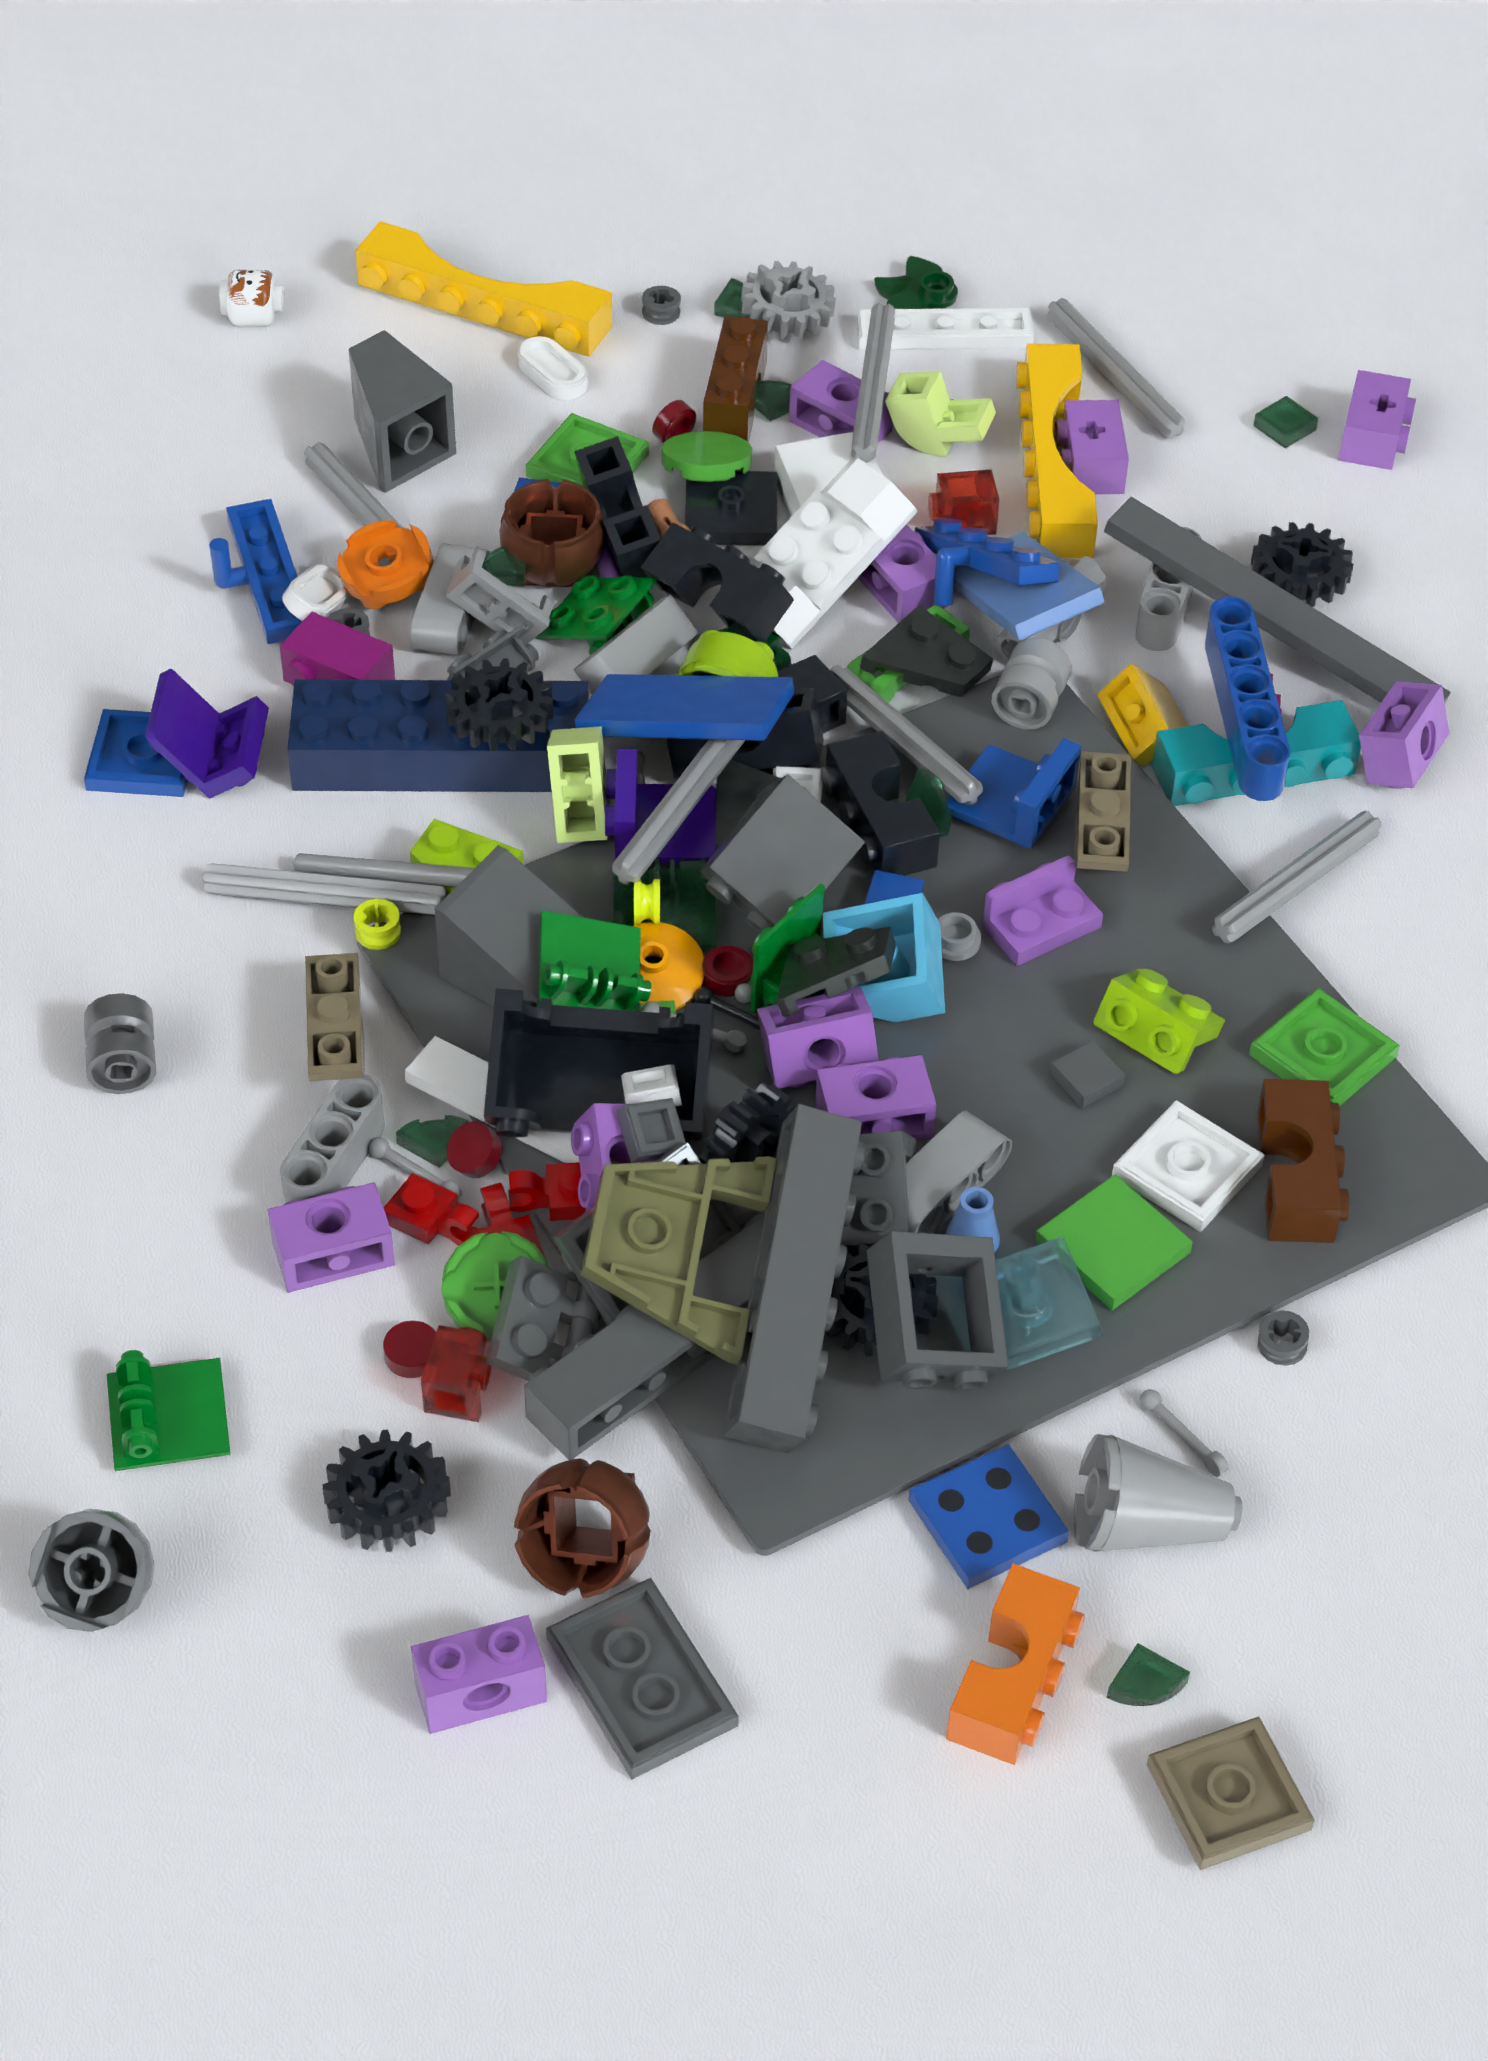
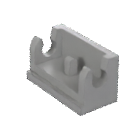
(495, 601)

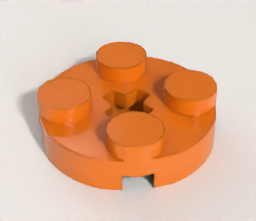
(391, 583)

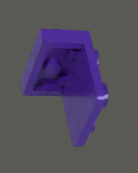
(205, 745)
(635, 804)

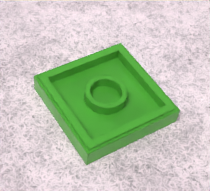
(557, 456)
(1326, 1044)
(1117, 1241)

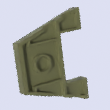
(651, 1236)

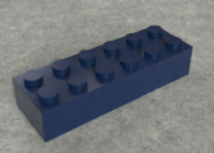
(399, 740)

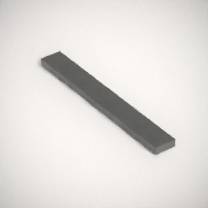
(1274, 608)

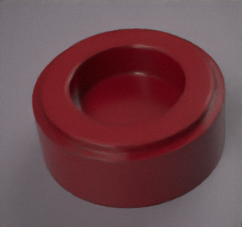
(674, 420)
(726, 969)
(474, 1149)
(408, 1348)

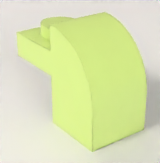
(930, 419)

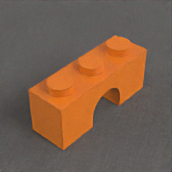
(999, 1706)

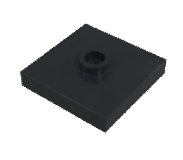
(734, 509)

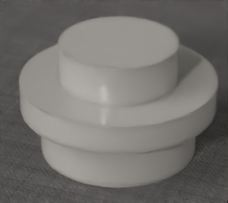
(959, 936)

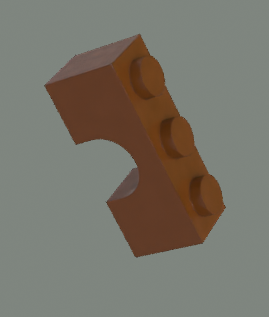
(733, 379)
(1302, 1197)

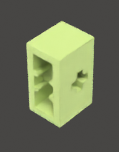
(578, 783)

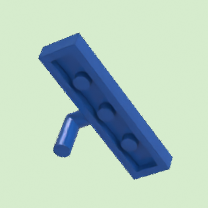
(987, 554)
(264, 567)

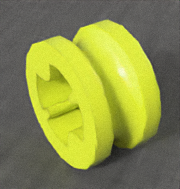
(647, 902)
(376, 911)

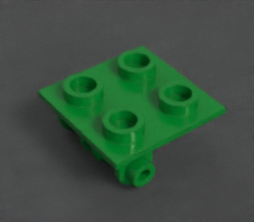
(599, 609)
(773, 943)
(590, 963)
(166, 1412)

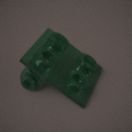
(683, 900)

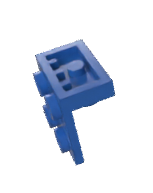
(1020, 794)

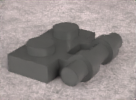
(530, 1315)

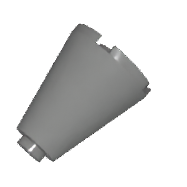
(1148, 1500)

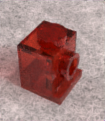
(966, 497)
(456, 1373)

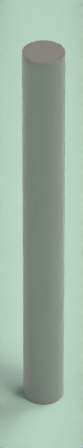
(382, 869)

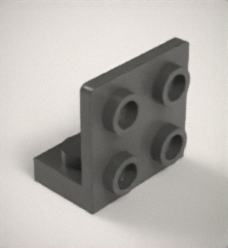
(880, 1188)

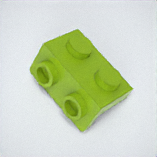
(1156, 1018)

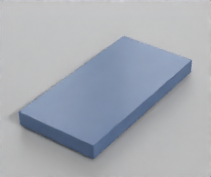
(1029, 607)

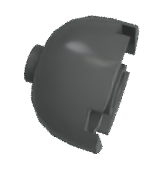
(91, 1569)

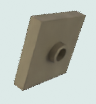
(1230, 1792)

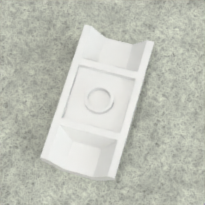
(833, 542)

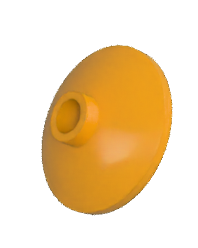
(681, 964)

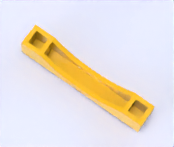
(405, 267)
(1063, 506)

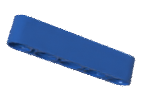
(1247, 699)

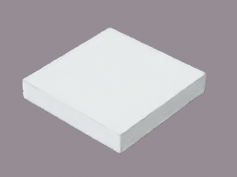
(1188, 1165)

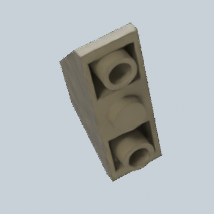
(1103, 812)
(334, 1017)

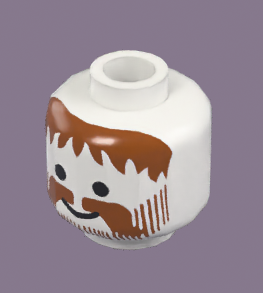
(251, 298)

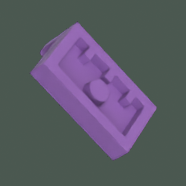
(1039, 911)

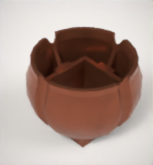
(553, 532)
(574, 1556)

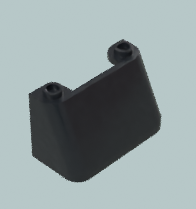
(563, 1059)

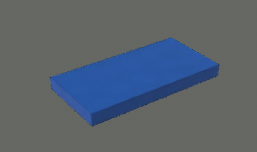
(687, 706)

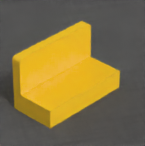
(1138, 709)

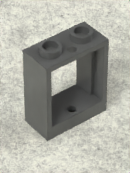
(940, 1255)

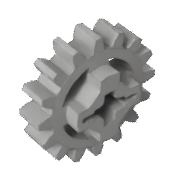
(788, 299)

